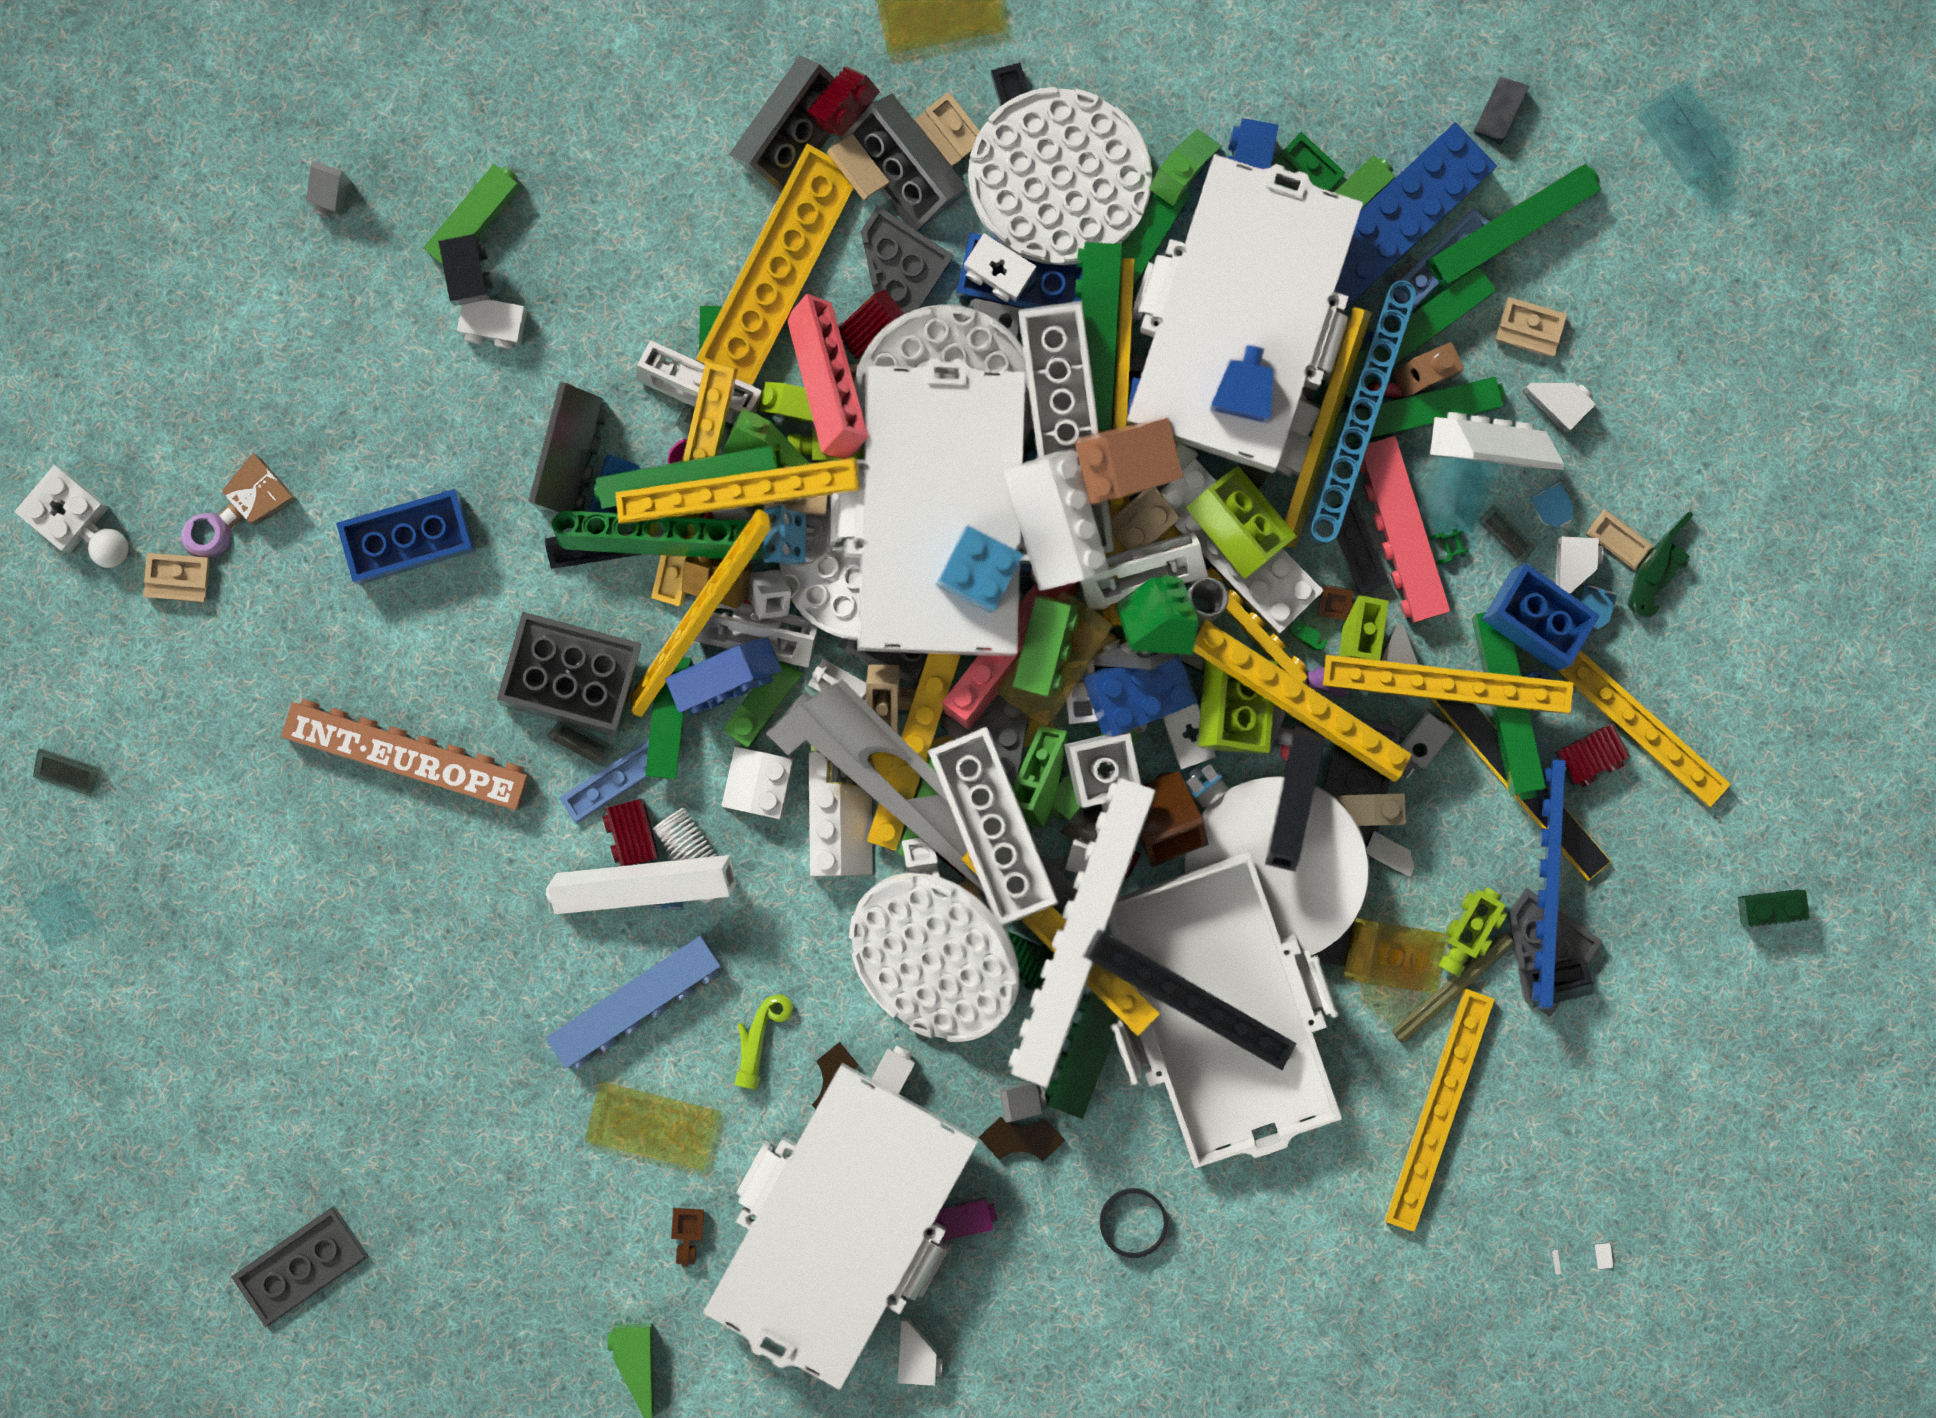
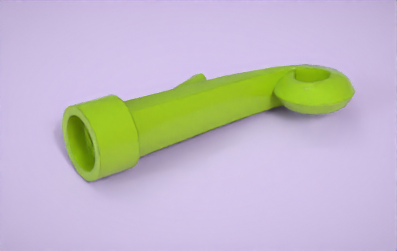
(752, 1043)

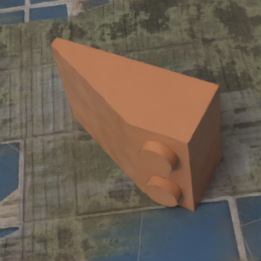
(1128, 459)

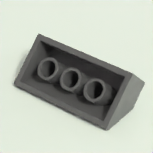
(784, 125)
(917, 173)

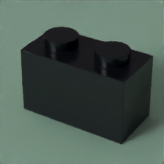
(465, 269)

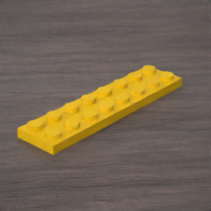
(778, 265)

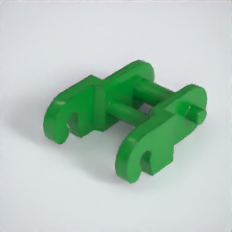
(1456, 534)
(1307, 635)

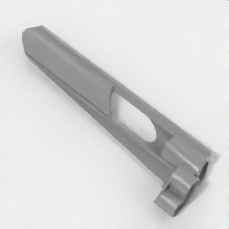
(850, 731)

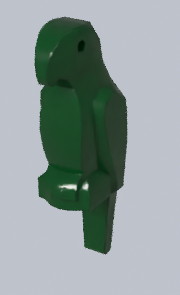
(1657, 571)

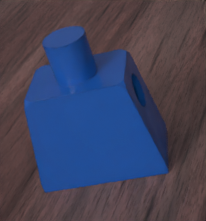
(1246, 388)

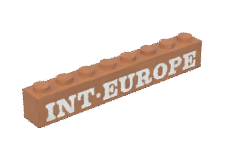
(406, 756)

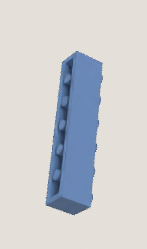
(633, 1002)

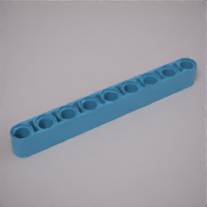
(1362, 397)

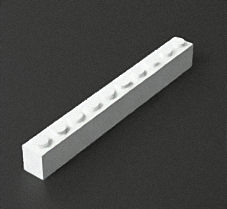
(1090, 911)

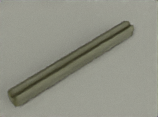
(1452, 988)

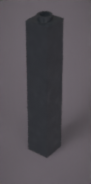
(1296, 795)

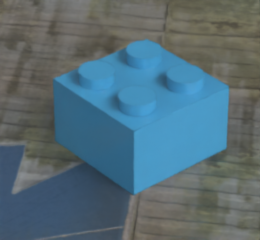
(979, 569)

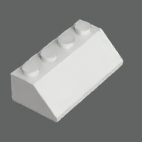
(1494, 442)
(1056, 519)
(838, 825)

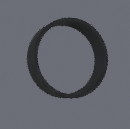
(1137, 1254)

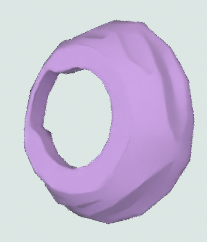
(216, 546)

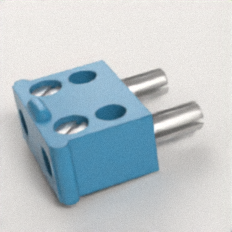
(787, 537)

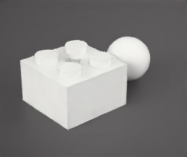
(83, 510)
(1085, 758)

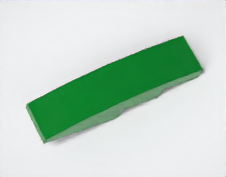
(665, 732)

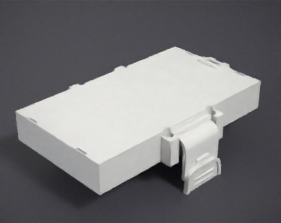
(1249, 274)
(926, 475)
(1224, 939)
(840, 1226)

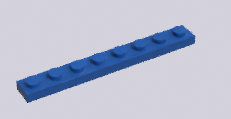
(1548, 897)

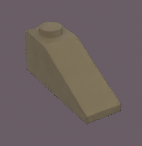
(1375, 808)

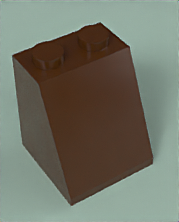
(1173, 821)

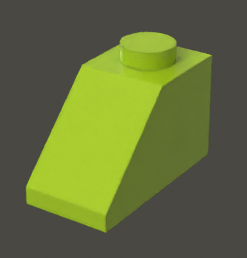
(785, 402)
(1364, 629)

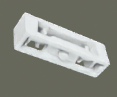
(684, 380)
(1141, 564)
(747, 627)

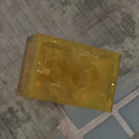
(1394, 955)

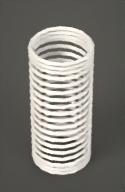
(662, 831)

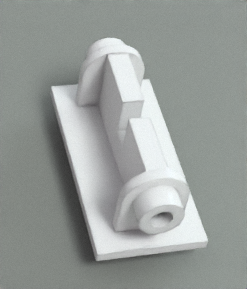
(829, 674)

